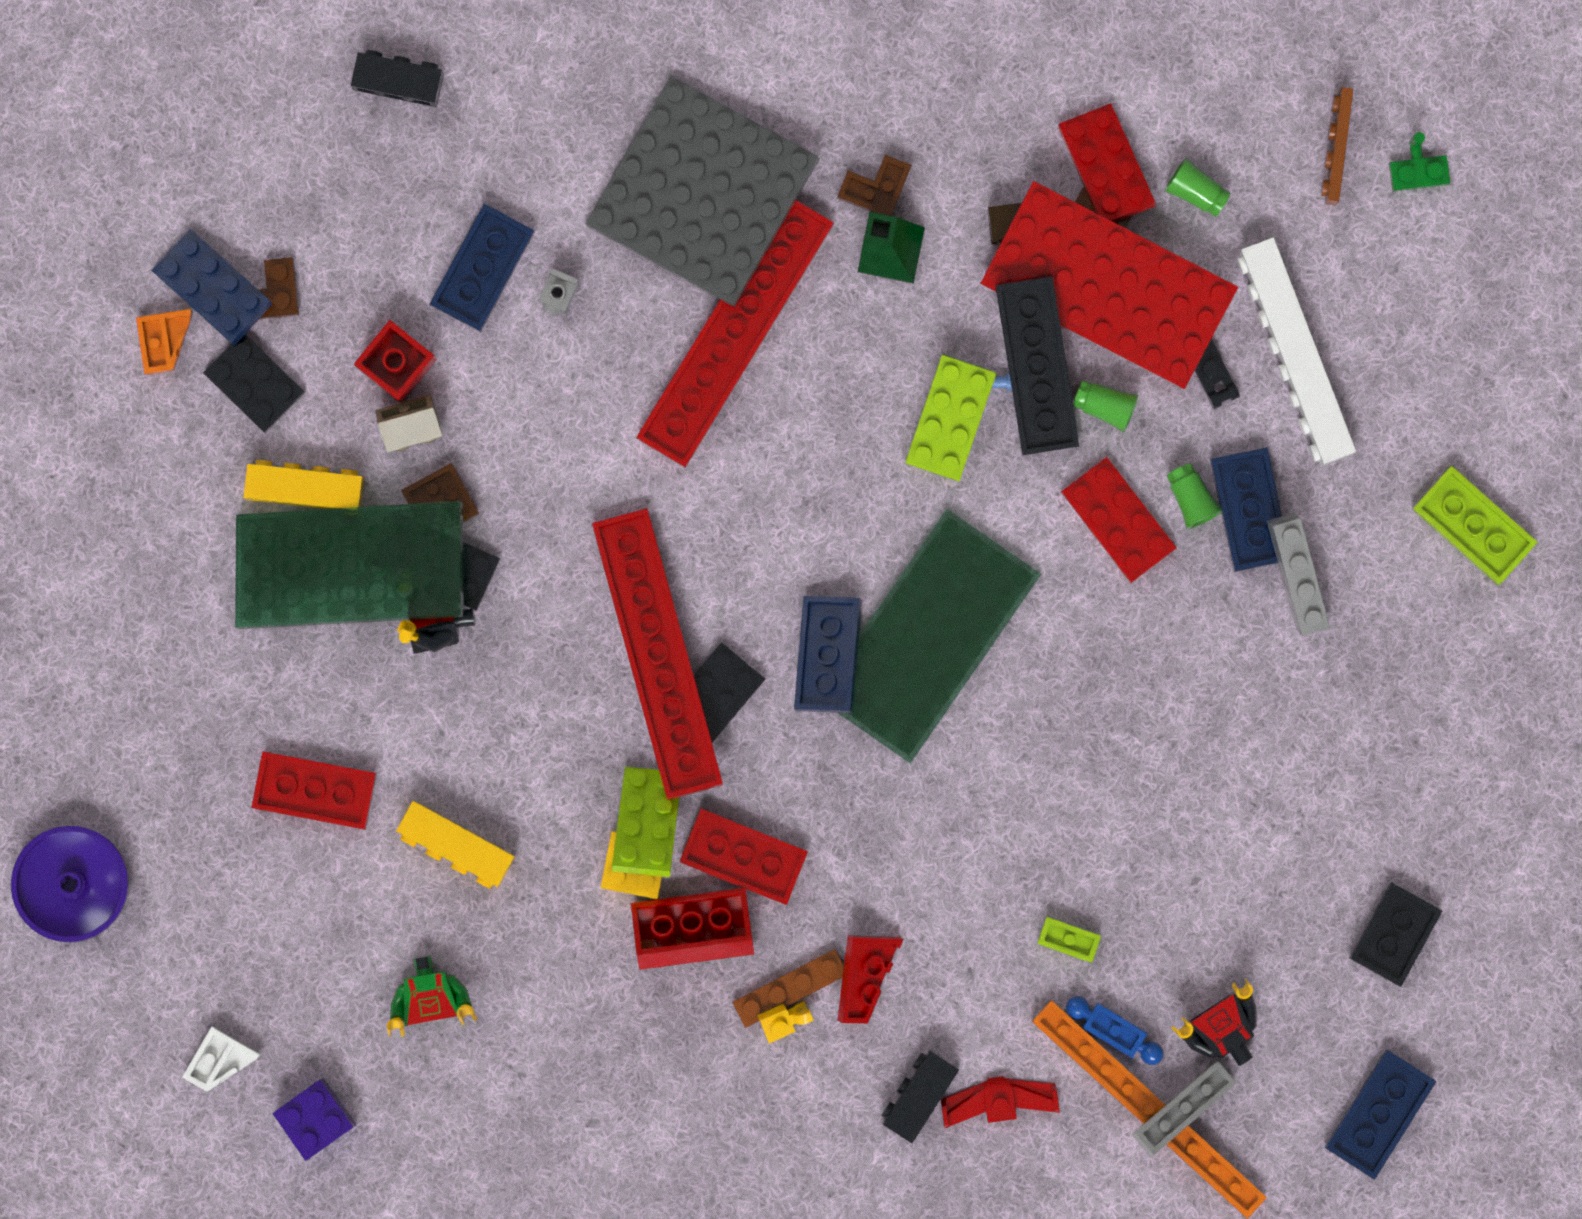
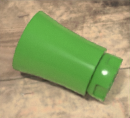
(1197, 188)
(1106, 404)
(1192, 496)

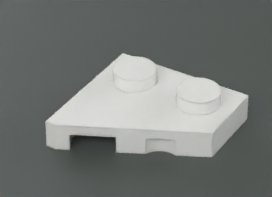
(218, 1060)

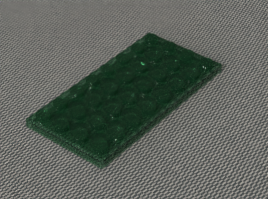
(349, 565)
(934, 633)

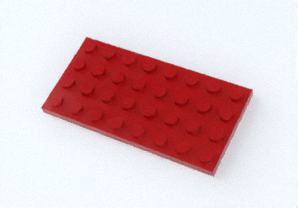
(1114, 284)

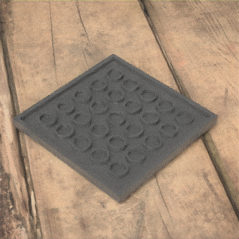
(702, 191)

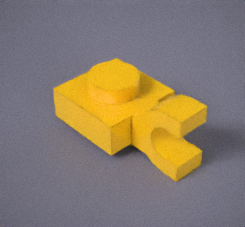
(779, 1021)

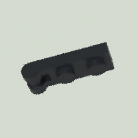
(1211, 371)

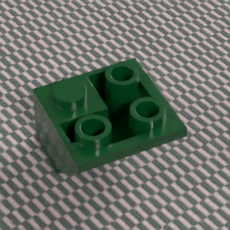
(891, 248)

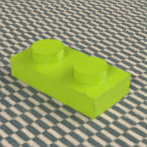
(1069, 939)

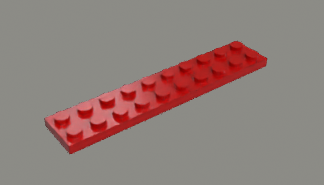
(732, 340)
(657, 654)

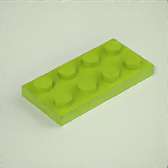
(951, 417)
(1474, 525)
(645, 825)

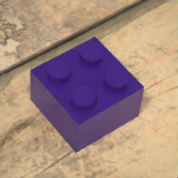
(314, 1119)

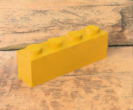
(303, 487)
(455, 844)

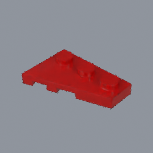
(863, 973)

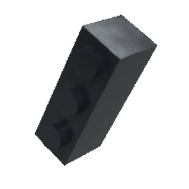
(397, 78)
(919, 1095)

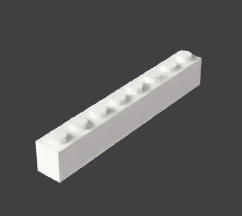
(1296, 352)

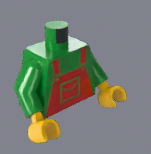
(428, 998)

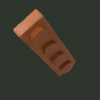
(1335, 158)
(790, 987)

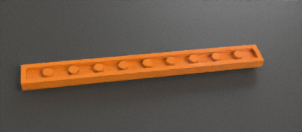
(1144, 1105)

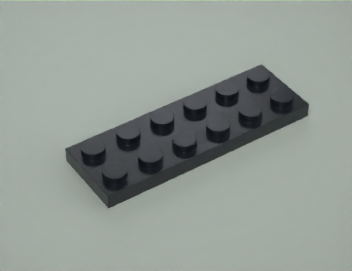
(1037, 365)

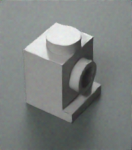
(567, 284)

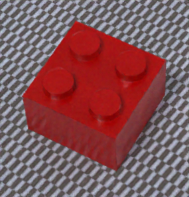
(395, 361)

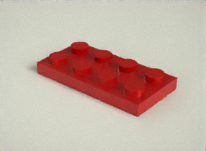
(1106, 164)
(1118, 520)
(314, 790)
(743, 856)

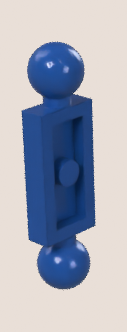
(1114, 1030)

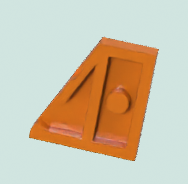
(162, 339)

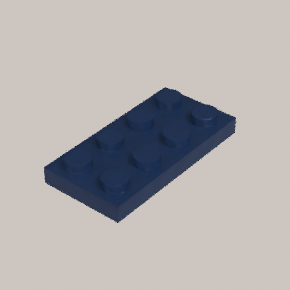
(482, 268)
(212, 287)
(1248, 500)
(827, 654)
(1380, 1114)

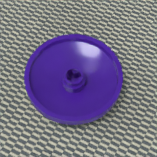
(69, 884)

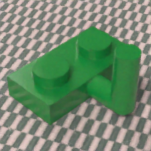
(1419, 171)

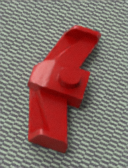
(999, 1099)

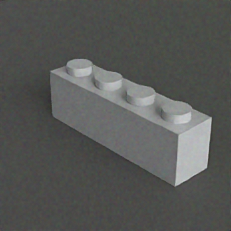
(1298, 574)

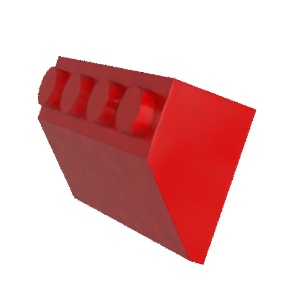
(692, 928)

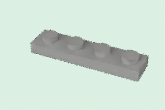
(1184, 1108)

